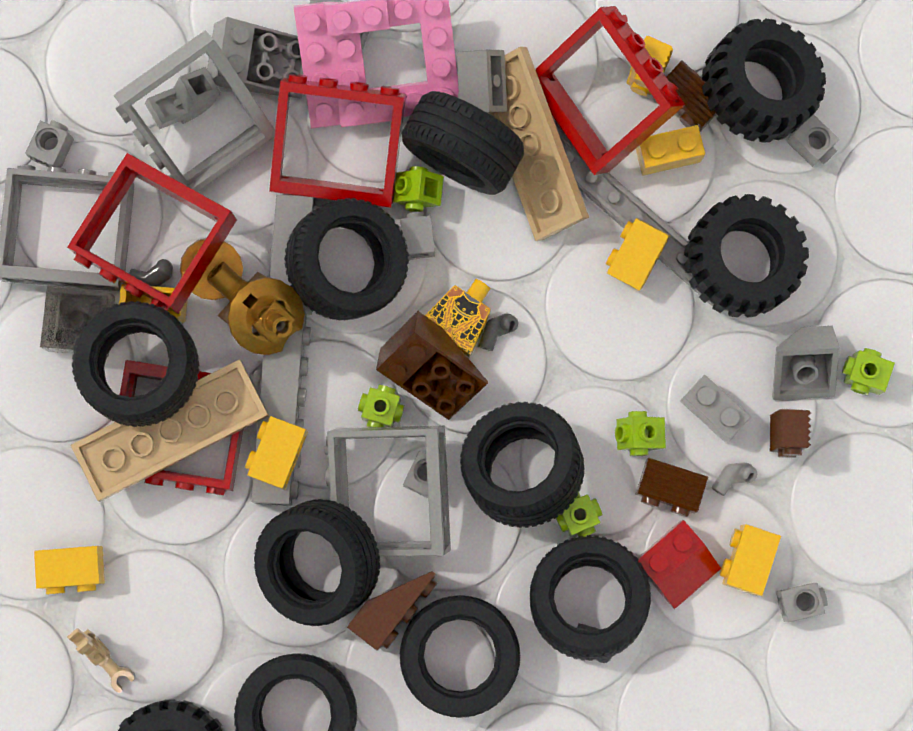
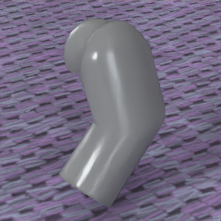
(734, 474)

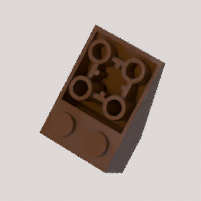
(430, 366)
(381, 615)

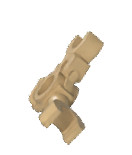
(98, 654)

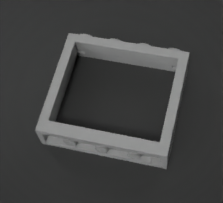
(228, 155)
(57, 178)
(337, 479)

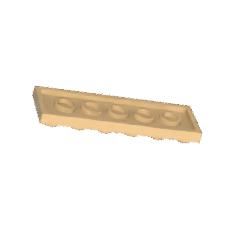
(544, 173)
(128, 454)

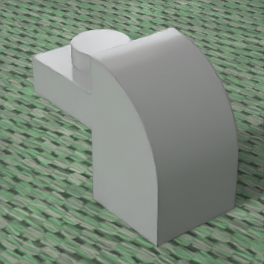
(184, 102)

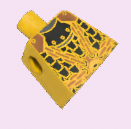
(463, 314)

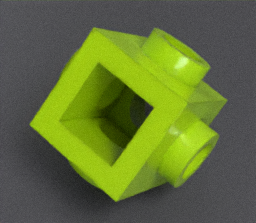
(418, 189)
(878, 371)
(381, 419)
(640, 433)
(569, 523)

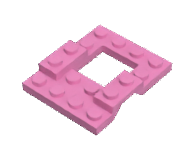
(333, 50)

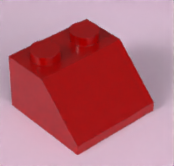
(678, 564)

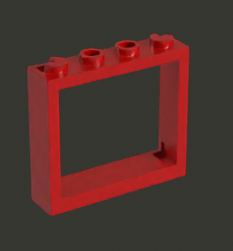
(647, 68)
(332, 190)
(105, 207)
(137, 369)

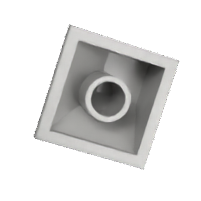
(806, 364)

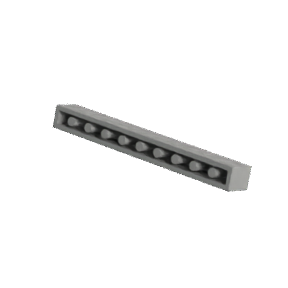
(284, 370)

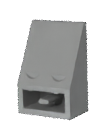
(257, 55)

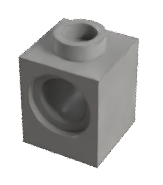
(814, 128)
(53, 157)
(418, 235)
(412, 480)
(788, 605)

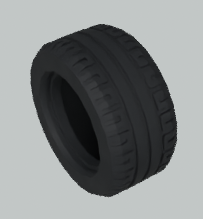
(463, 142)
(387, 249)
(111, 327)
(509, 425)
(594, 553)
(281, 580)
(296, 666)
(471, 701)

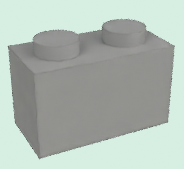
(483, 79)
(715, 408)

